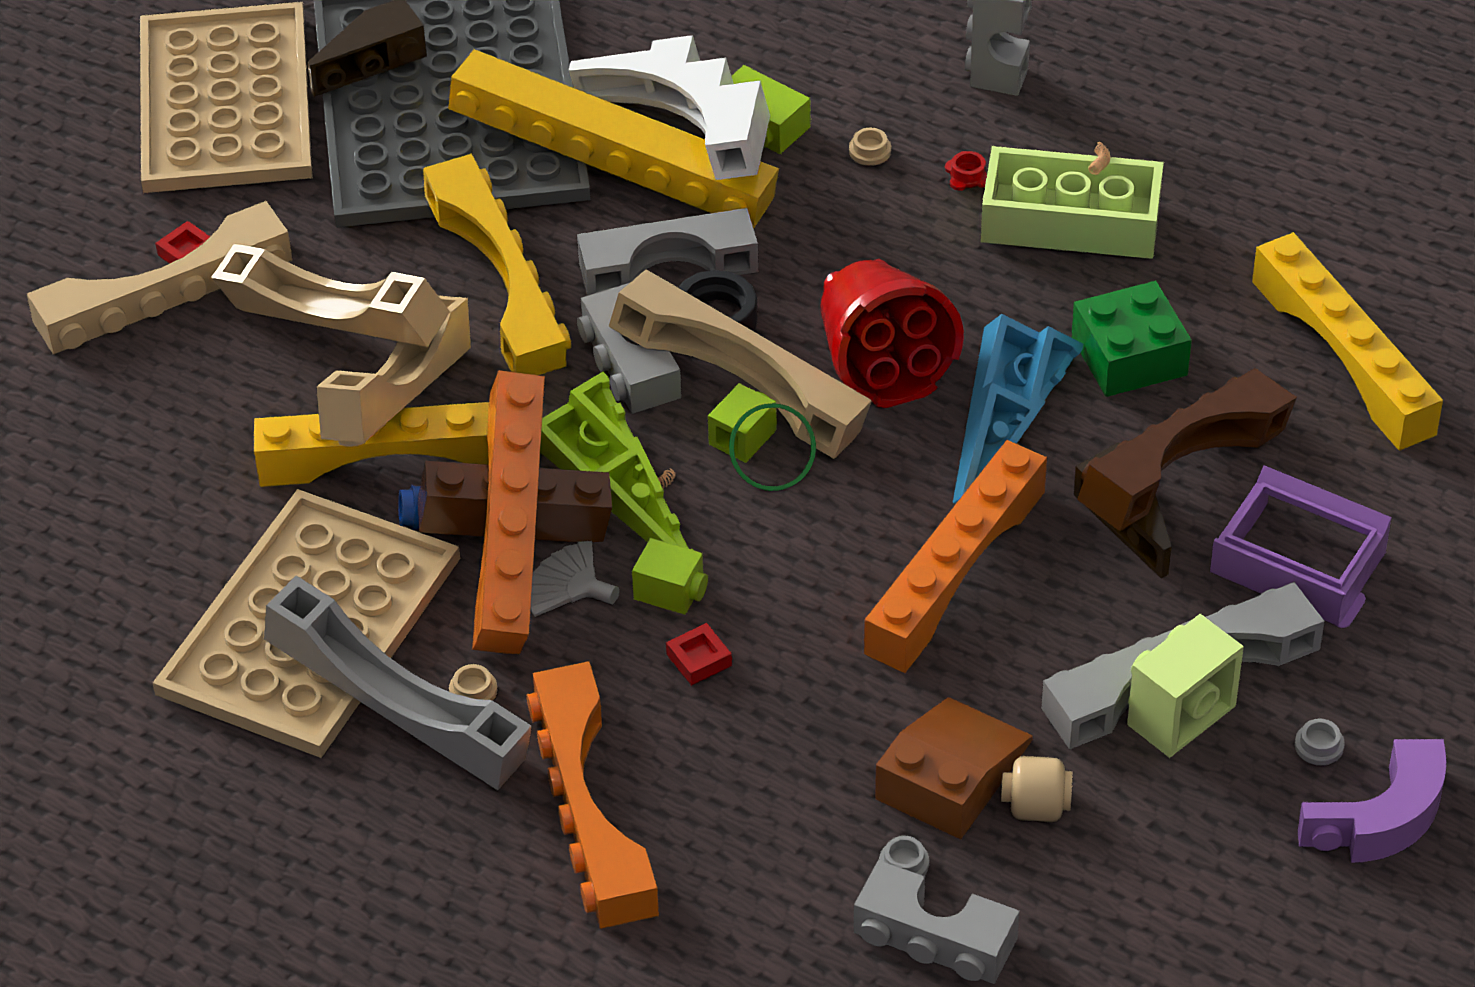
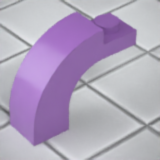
(1390, 820)

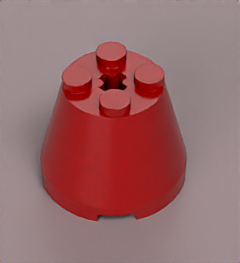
(889, 332)

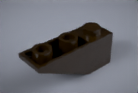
(369, 46)

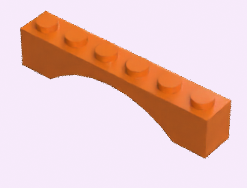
(509, 537)
(918, 598)
(615, 867)

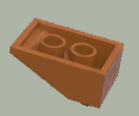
(948, 765)

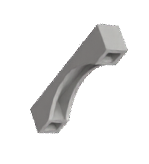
(1092, 697)
(463, 729)

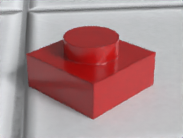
(180, 242)
(698, 654)

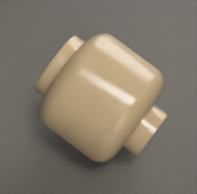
(1037, 789)

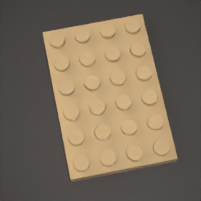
(224, 97)
(366, 564)

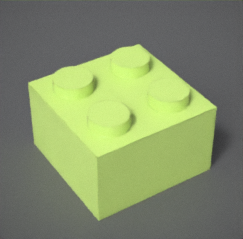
(1184, 684)

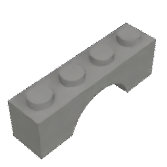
(709, 240)

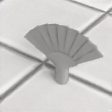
(568, 578)

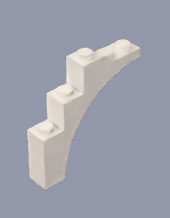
(702, 91)

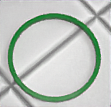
(812, 440)

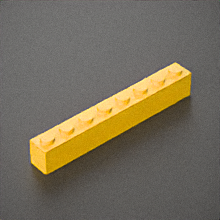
(603, 135)

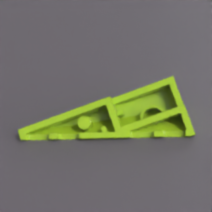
(595, 437)

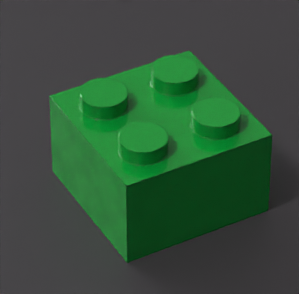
(1131, 338)

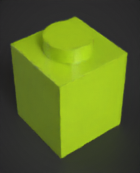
(754, 429)
(669, 576)

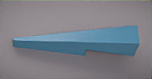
(1009, 389)

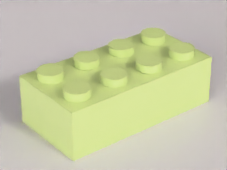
(1060, 205)

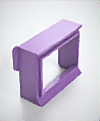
(1262, 569)

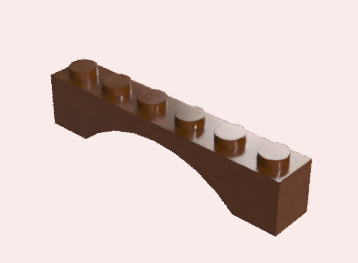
(1238, 414)

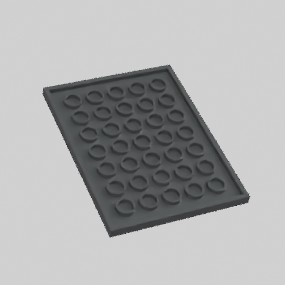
(401, 122)

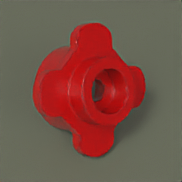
(967, 170)

